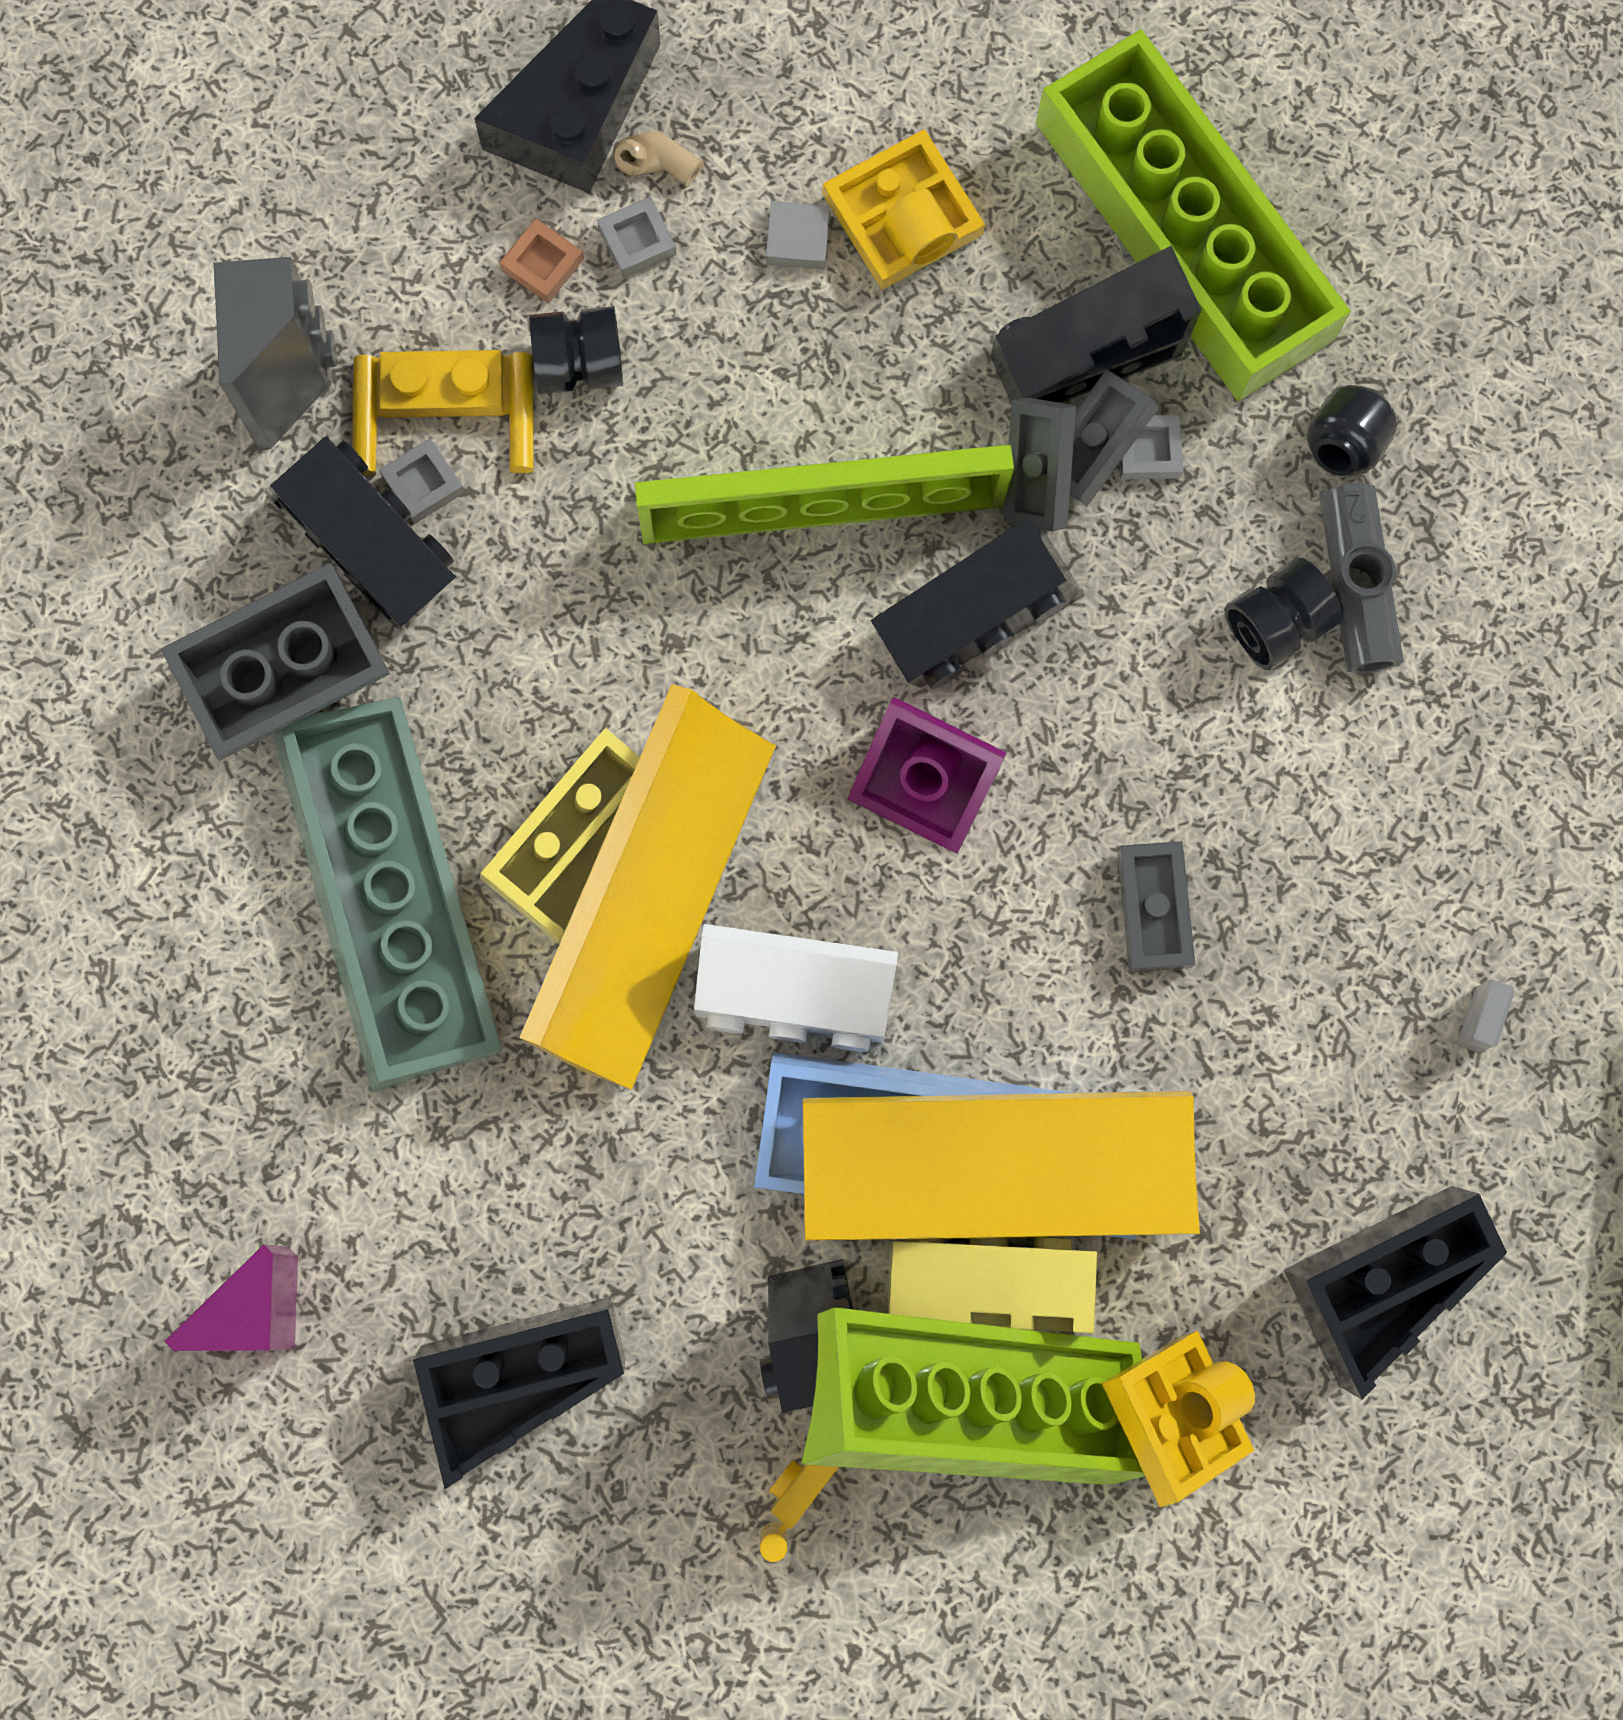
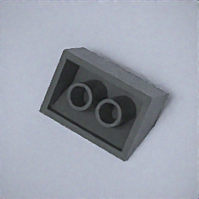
(270, 344)
(275, 661)

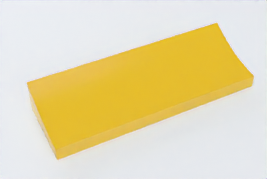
(648, 890)
(1000, 1166)

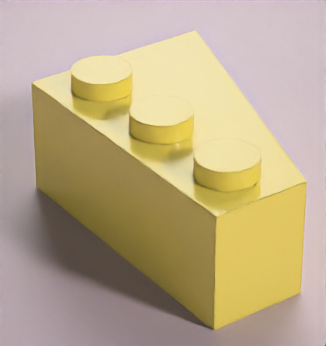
(557, 845)
(994, 1283)

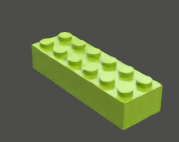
(1175, 182)

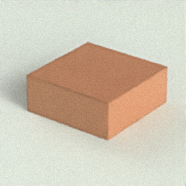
(542, 260)

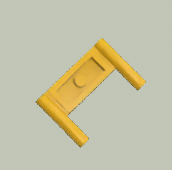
(444, 386)
(795, 1491)

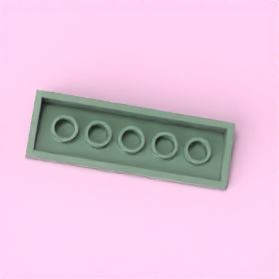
(386, 892)

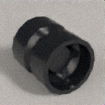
(576, 350)
(1292, 608)

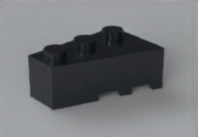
(574, 94)
(1115, 325)
(363, 530)
(977, 605)
(1392, 1281)
(793, 1329)
(511, 1378)

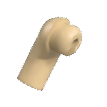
(655, 153)

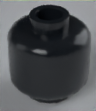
(1351, 430)

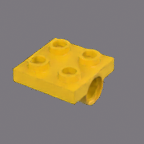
(903, 209)
(1183, 1416)

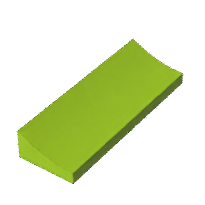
(823, 494)
(967, 1400)

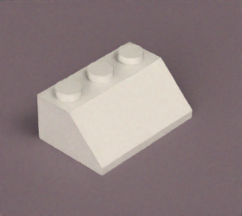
(794, 987)

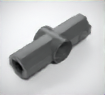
(1357, 542)

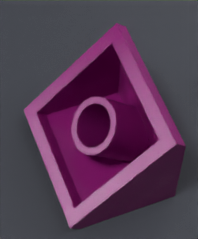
(926, 775)
(248, 1310)

